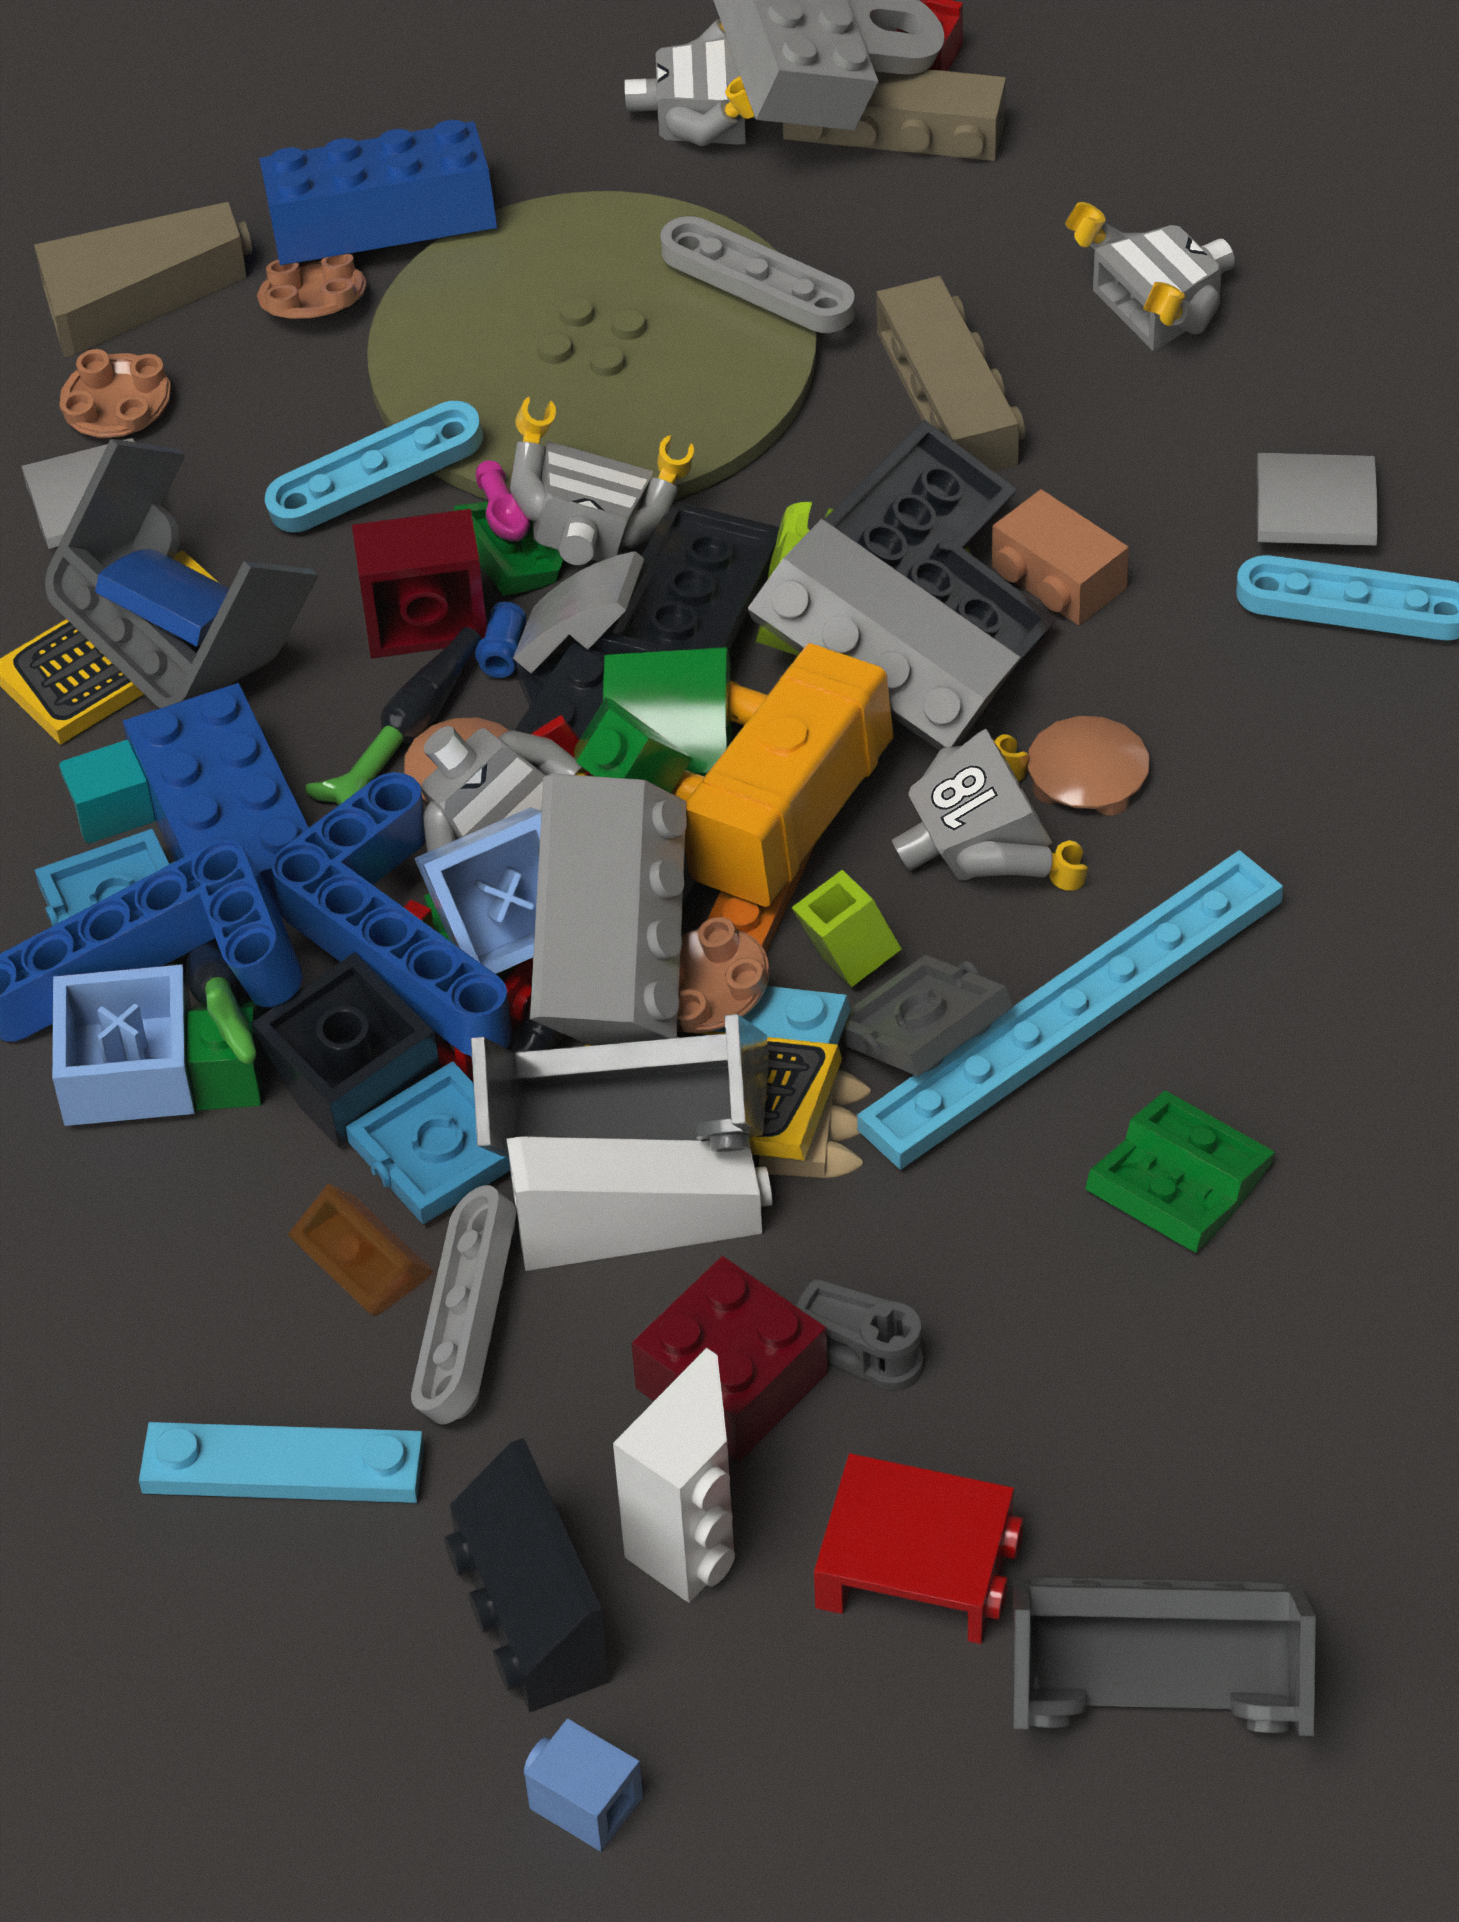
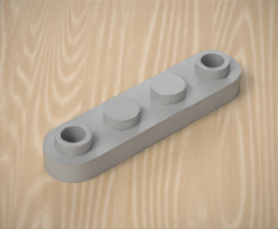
(758, 274)
(463, 1306)

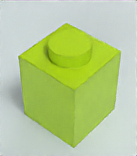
(846, 928)

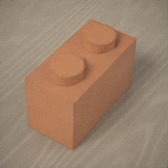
(1059, 557)

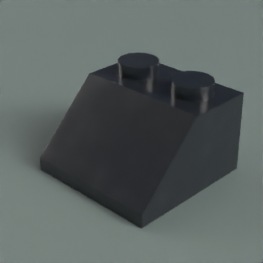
(346, 1045)

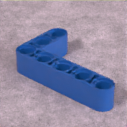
(330, 898)
(151, 924)

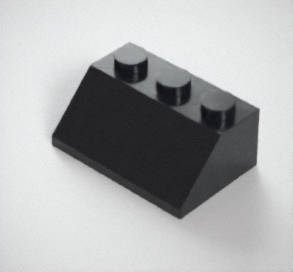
(527, 1582)

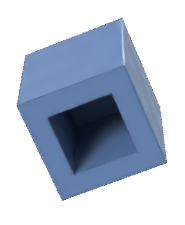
(582, 1784)

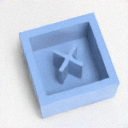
(489, 889)
(121, 1045)

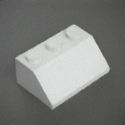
(678, 1484)

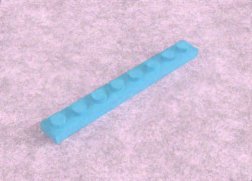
(1069, 1009)

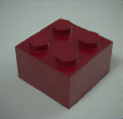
(419, 581)
(763, 1345)

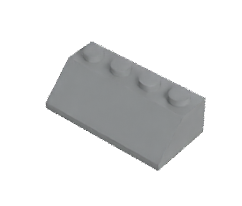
(856, 604)
(608, 909)

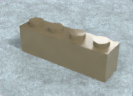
(924, 115)
(948, 371)

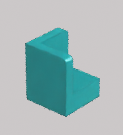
(108, 791)

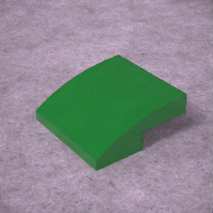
(677, 696)
(1180, 1171)

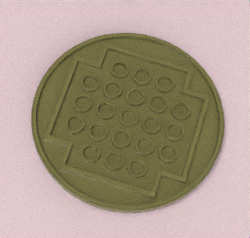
(588, 316)

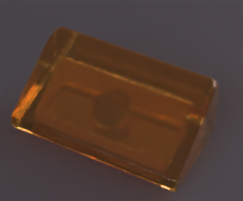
(358, 1250)

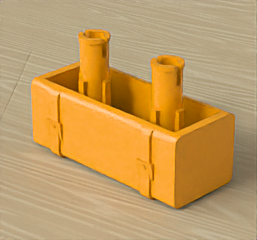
(784, 772)

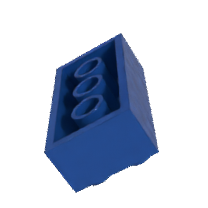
(378, 191)
(215, 778)

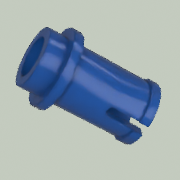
(501, 640)

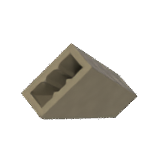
(138, 272)

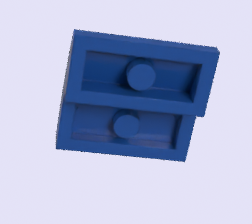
(163, 593)

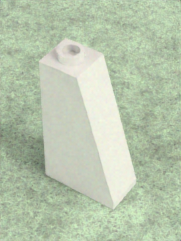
(629, 1196)

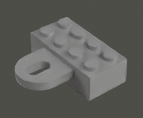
(821, 56)

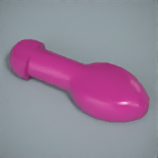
(502, 511)

